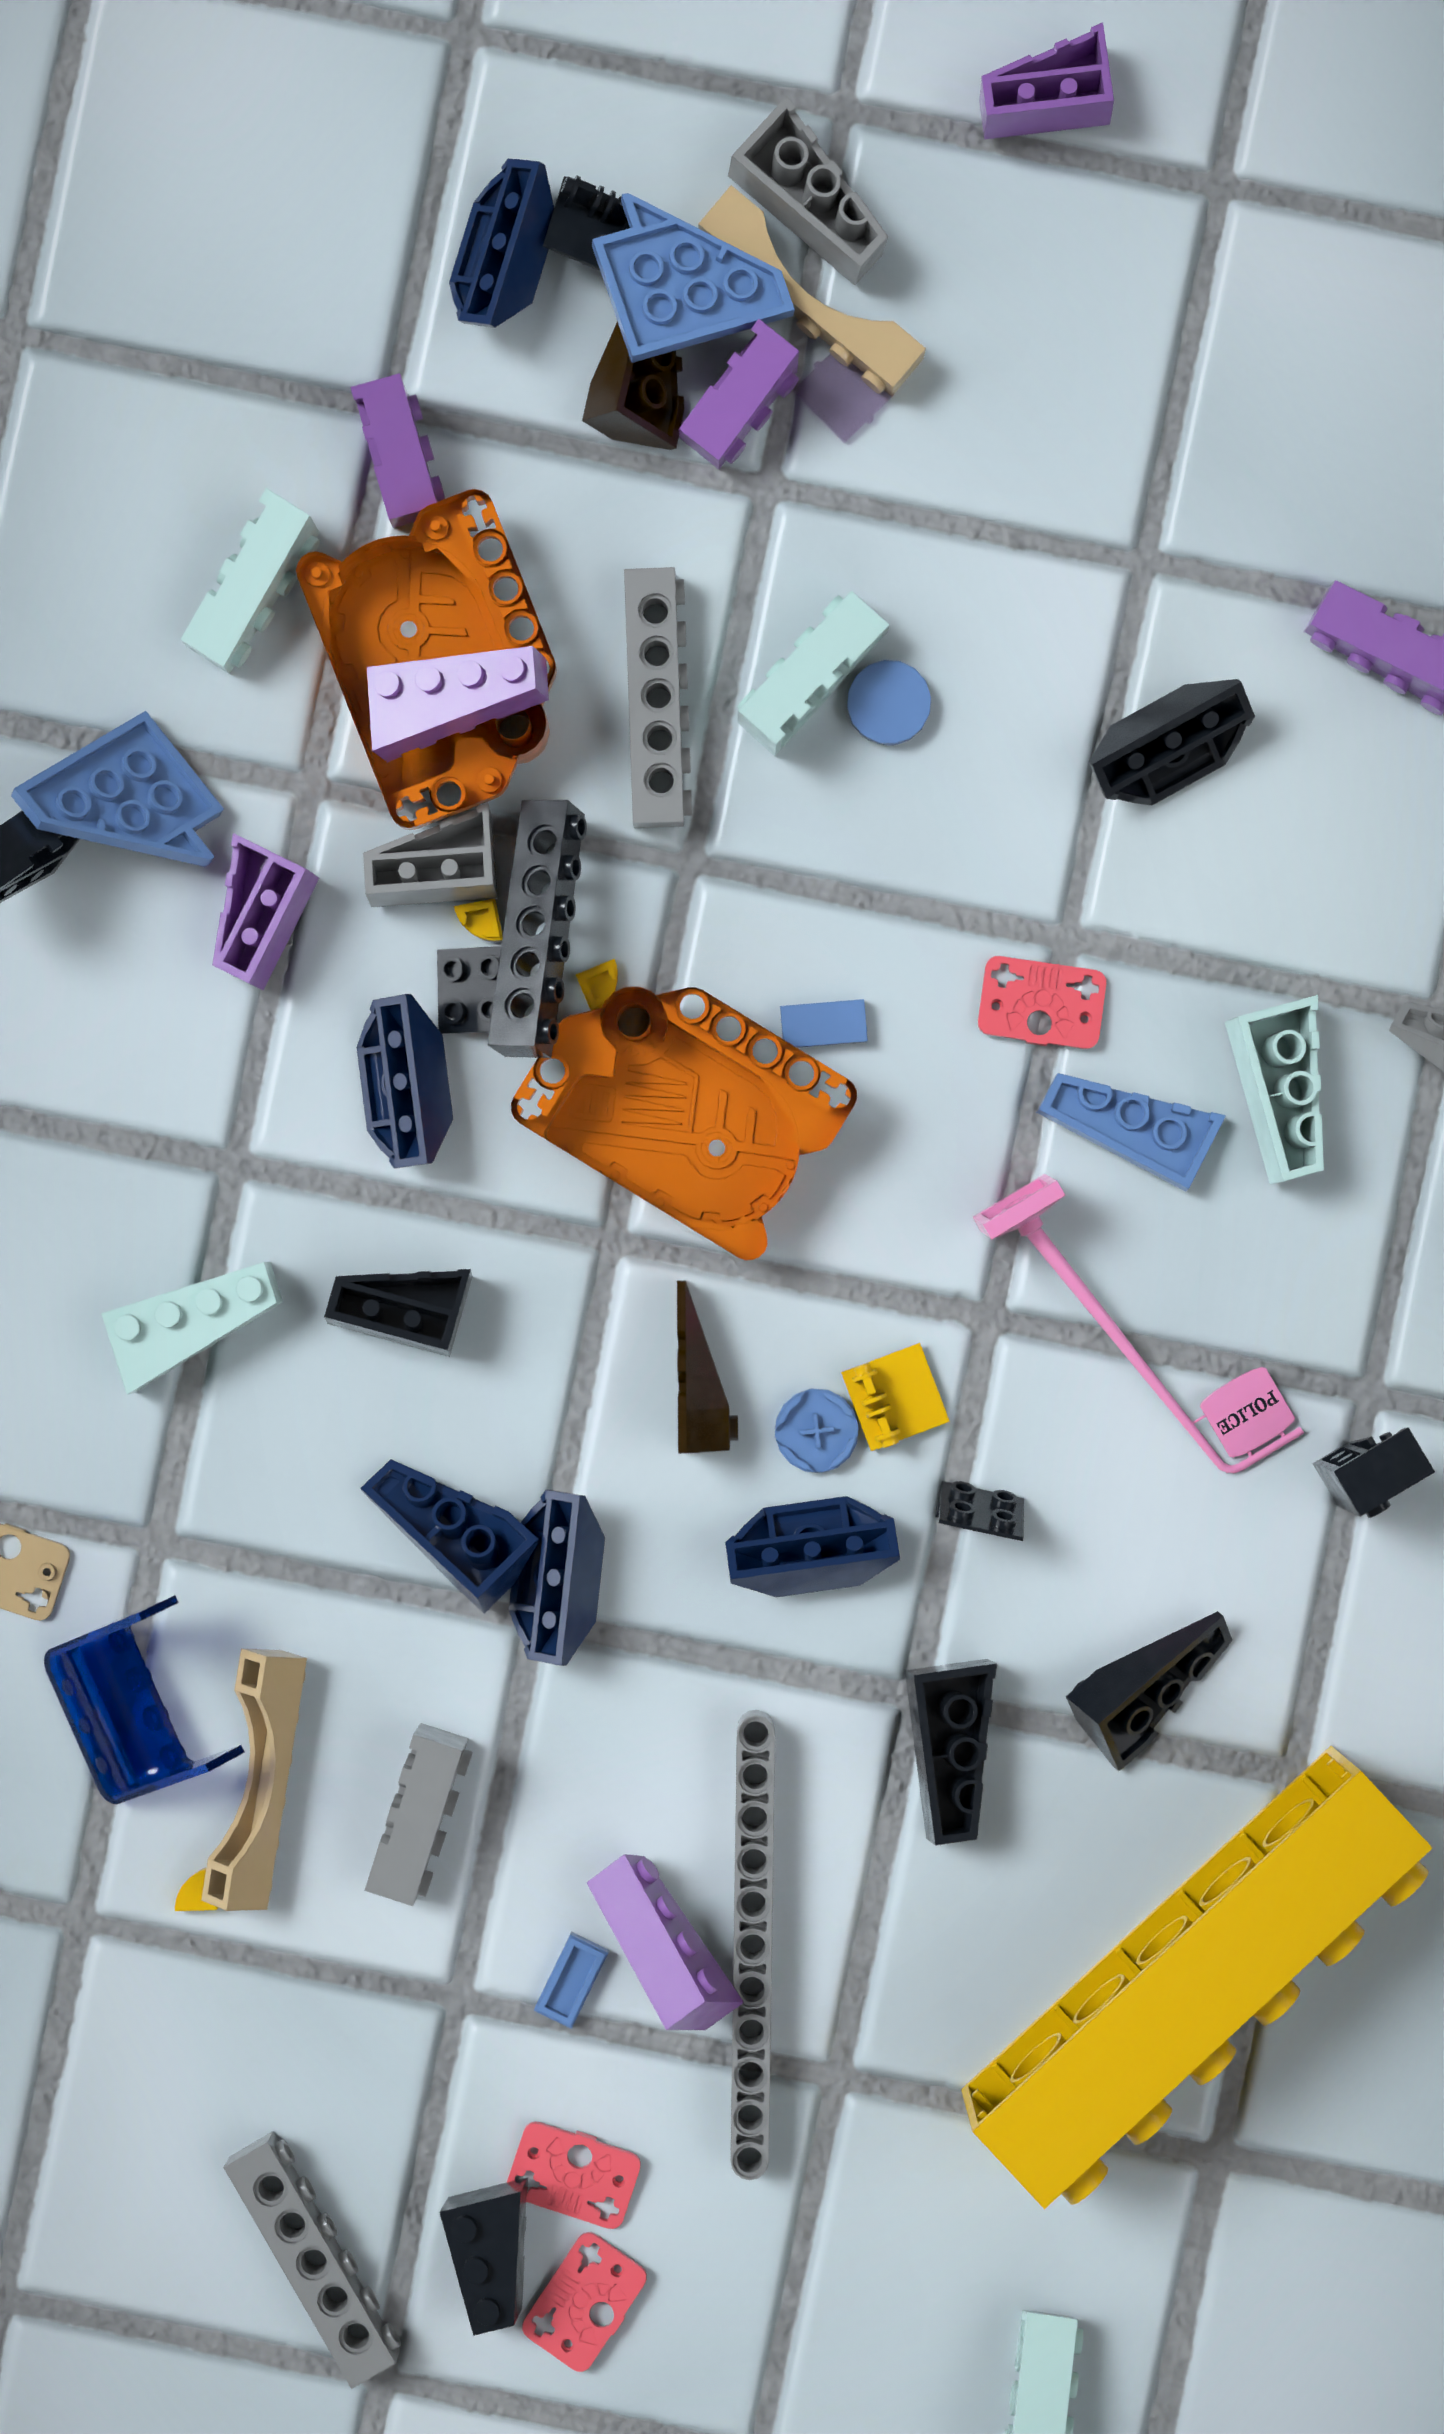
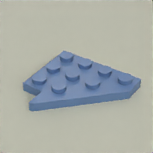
(682, 284)
(126, 794)

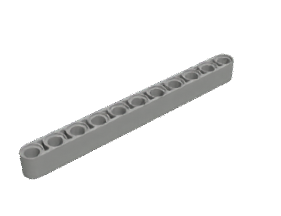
(748, 1964)

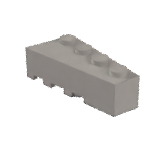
(806, 192)
(417, 1814)

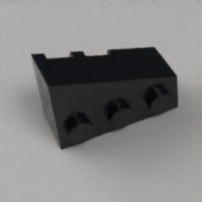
(28, 854)
(402, 1308)
(1369, 1474)
(487, 2250)

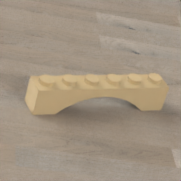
(875, 347)
(244, 1861)

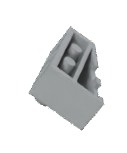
(435, 865)

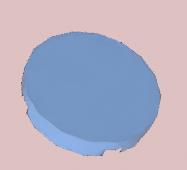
(888, 702)
(816, 1430)

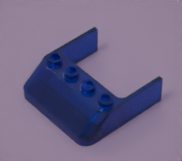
(120, 1713)

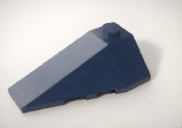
(466, 1539)

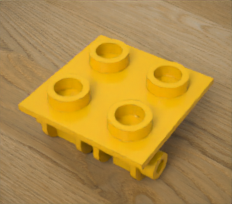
(895, 1397)

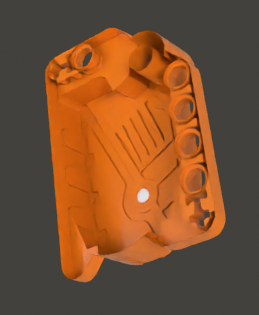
(686, 1113)

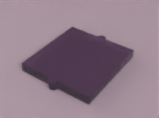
(840, 397)

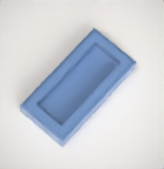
(824, 1023)
(571, 1980)

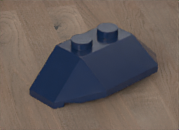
(503, 245)
(404, 1081)
(811, 1547)
(560, 1584)

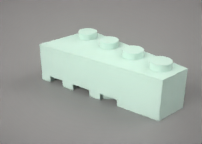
(252, 583)
(811, 672)
(1282, 1085)
(175, 1326)
(1045, 2374)

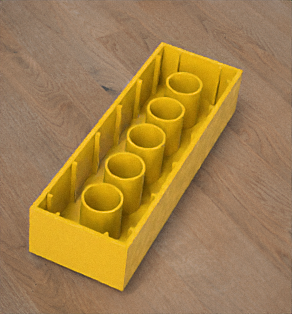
(1193, 1978)

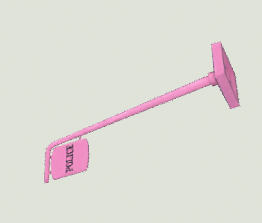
(1240, 1412)

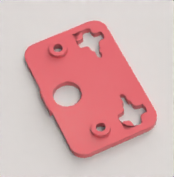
(1043, 991)
(573, 2186)
(575, 2294)

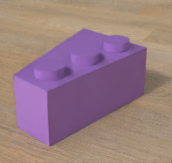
(741, 397)
(397, 448)

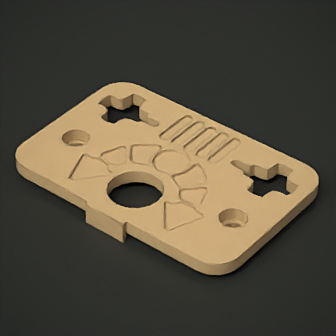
(26, 1573)

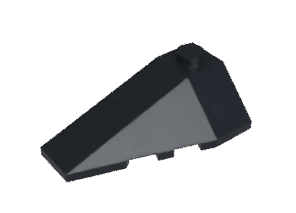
(1132, 1694)

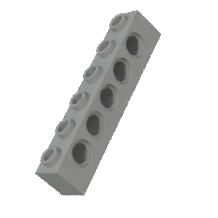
(643, 589)
(356, 2357)

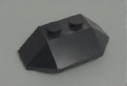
(1172, 742)

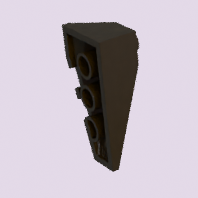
(635, 399)
(702, 1403)

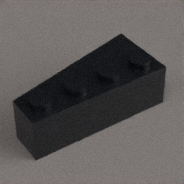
(950, 1730)

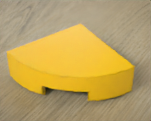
(481, 919)
(598, 983)
(191, 1894)

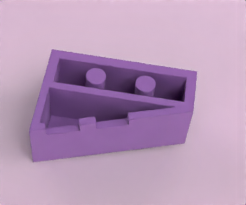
(1050, 91)
(259, 911)

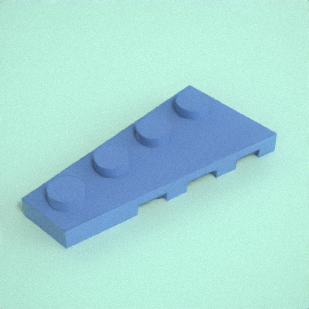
(1145, 1131)

